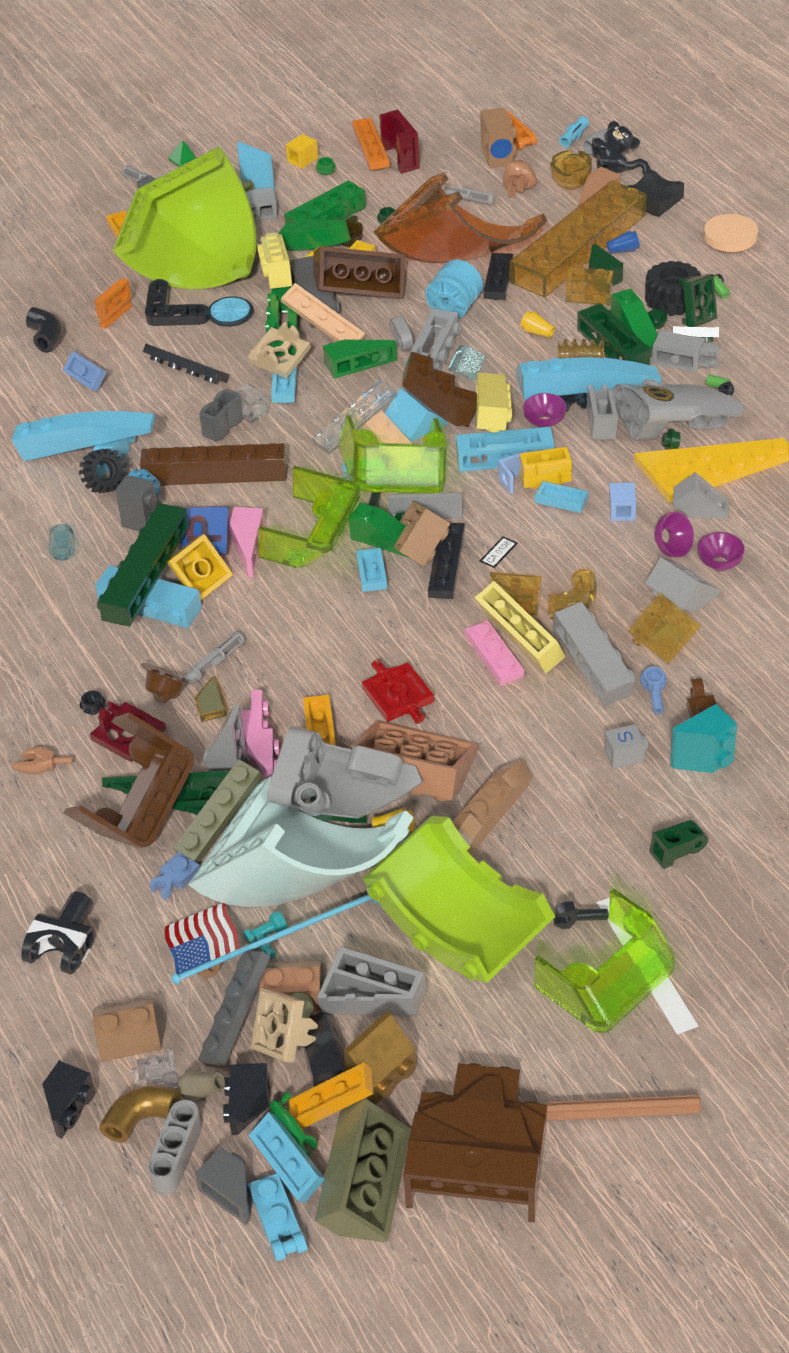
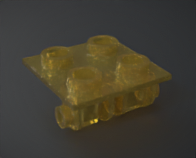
(664, 629)

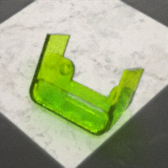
(393, 465)
(332, 505)
(619, 985)

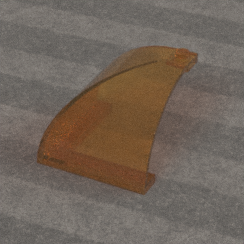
(437, 230)

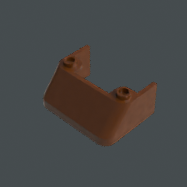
(152, 794)

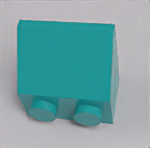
(704, 742)

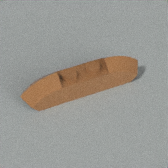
(492, 803)

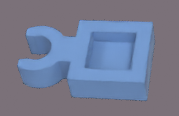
(175, 872)

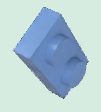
(84, 371)

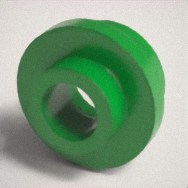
(325, 166)

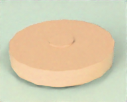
(730, 232)

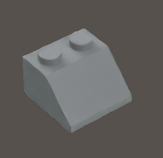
(681, 585)

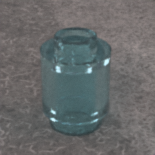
(61, 542)

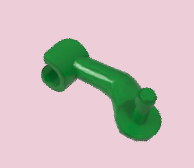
(291, 1123)

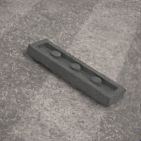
(233, 1008)

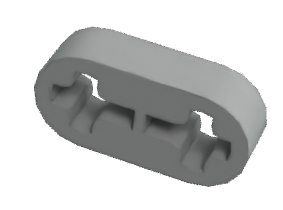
(401, 333)

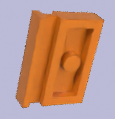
(113, 302)

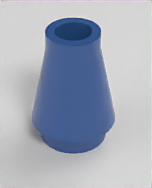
(624, 243)

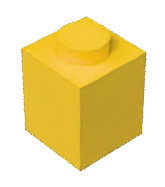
(301, 151)

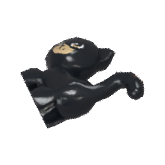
(617, 140)

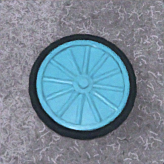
(230, 311)

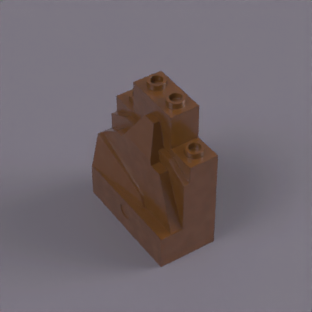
(477, 1140)

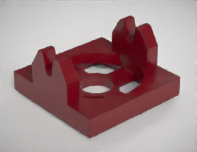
(105, 718)

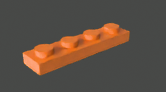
(370, 144)

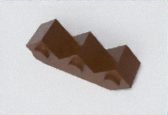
(438, 390)

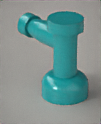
(276, 924)

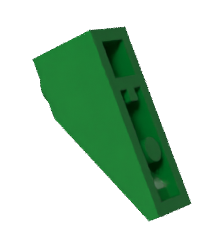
(630, 310)
(357, 355)
(375, 527)

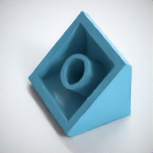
(255, 166)
(411, 415)

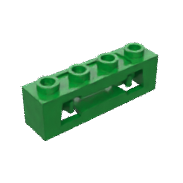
(273, 316)

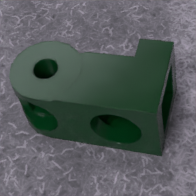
(677, 842)

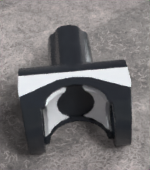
(62, 934)

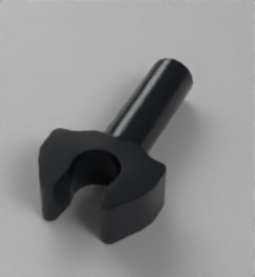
(568, 915)

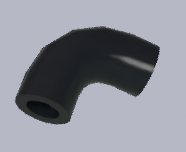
(48, 328)

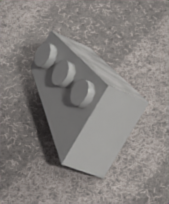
(370, 986)

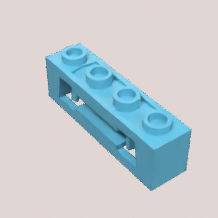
(499, 446)

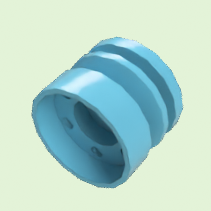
(454, 287)

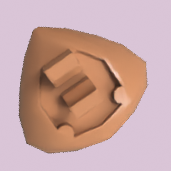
(518, 176)

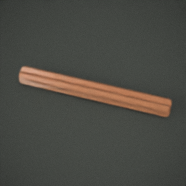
(623, 1108)

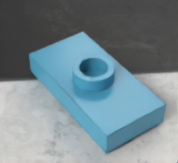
(561, 497)

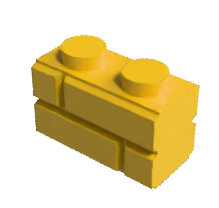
(545, 465)

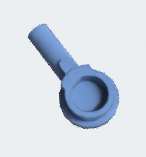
(654, 680)

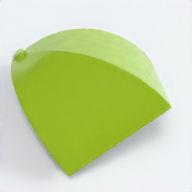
(191, 226)

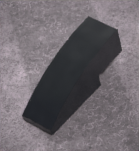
(322, 1054)

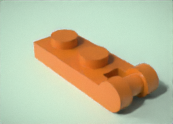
(522, 131)

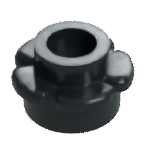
(92, 702)

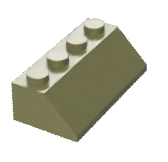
(363, 1173)

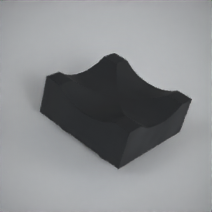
(660, 192)

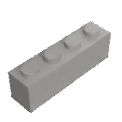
(593, 653)

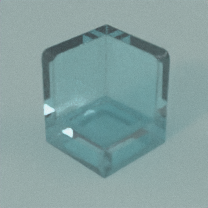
(467, 362)

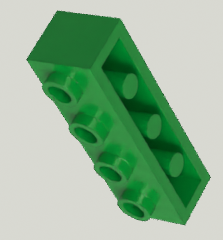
(332, 205)

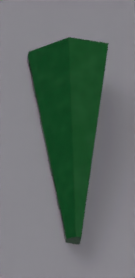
(193, 795)

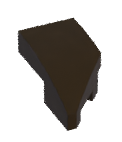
(354, 229)

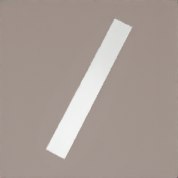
(665, 993)

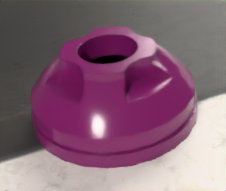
(544, 406)
(680, 534)
(721, 545)

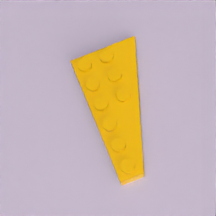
(713, 463)

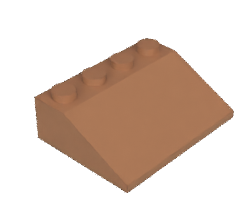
(438, 758)

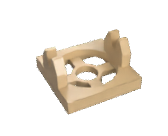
(270, 362)
(270, 1025)

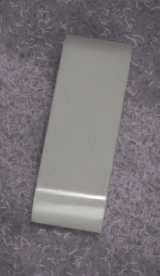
(174, 1160)

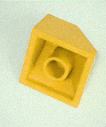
(200, 566)

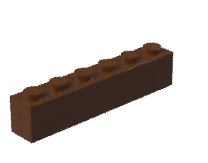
(216, 464)

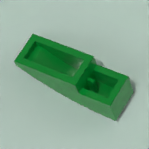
(314, 234)

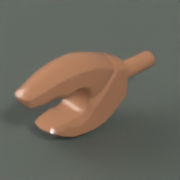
(39, 761)

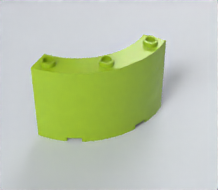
(454, 903)

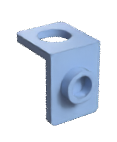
(507, 469)

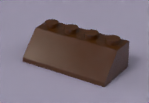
(359, 272)

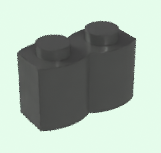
(221, 414)

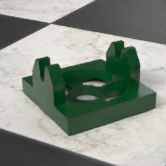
(706, 288)

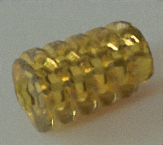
(582, 350)

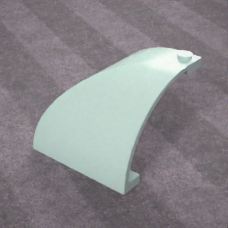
(284, 855)

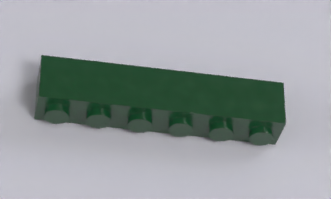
(143, 565)

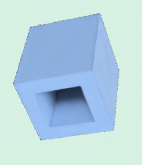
(622, 501)

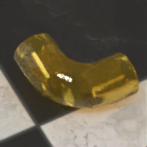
(583, 590)

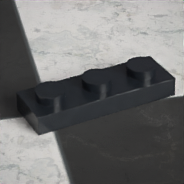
(498, 276)

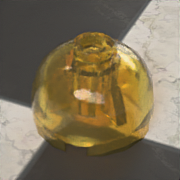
(570, 169)

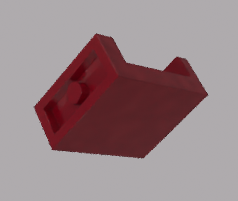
(401, 136)

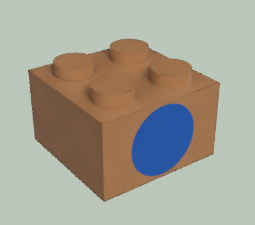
(497, 137)

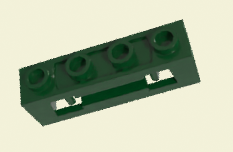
(617, 337)

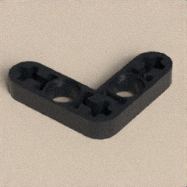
(190, 313)

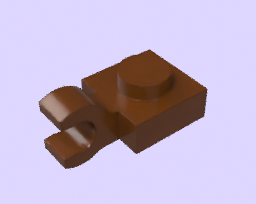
(699, 701)

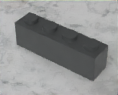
(302, 273)

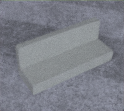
(442, 504)

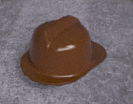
(162, 683)

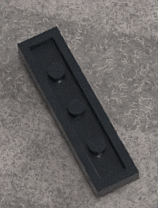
(193, 368)
(446, 563)

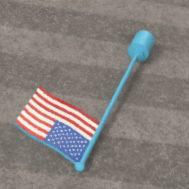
(213, 939)

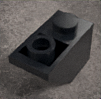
(66, 1094)
(248, 1095)

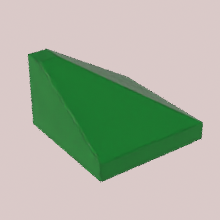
(181, 155)

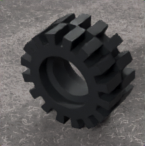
(91, 477)

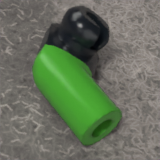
(720, 287)
(722, 384)

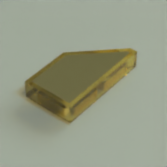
(210, 701)

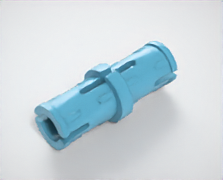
(568, 137)

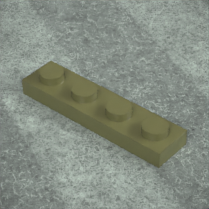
(218, 811)

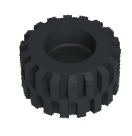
(663, 288)

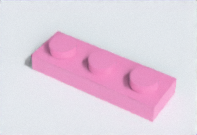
(494, 652)

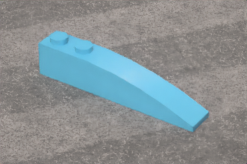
(574, 374)
(78, 431)

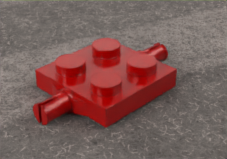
(397, 691)

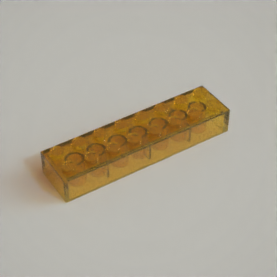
(569, 243)

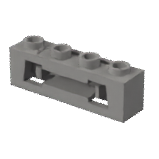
(444, 327)

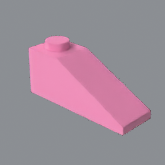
(244, 533)

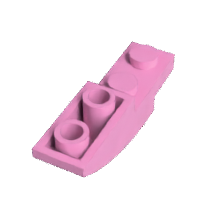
(259, 738)

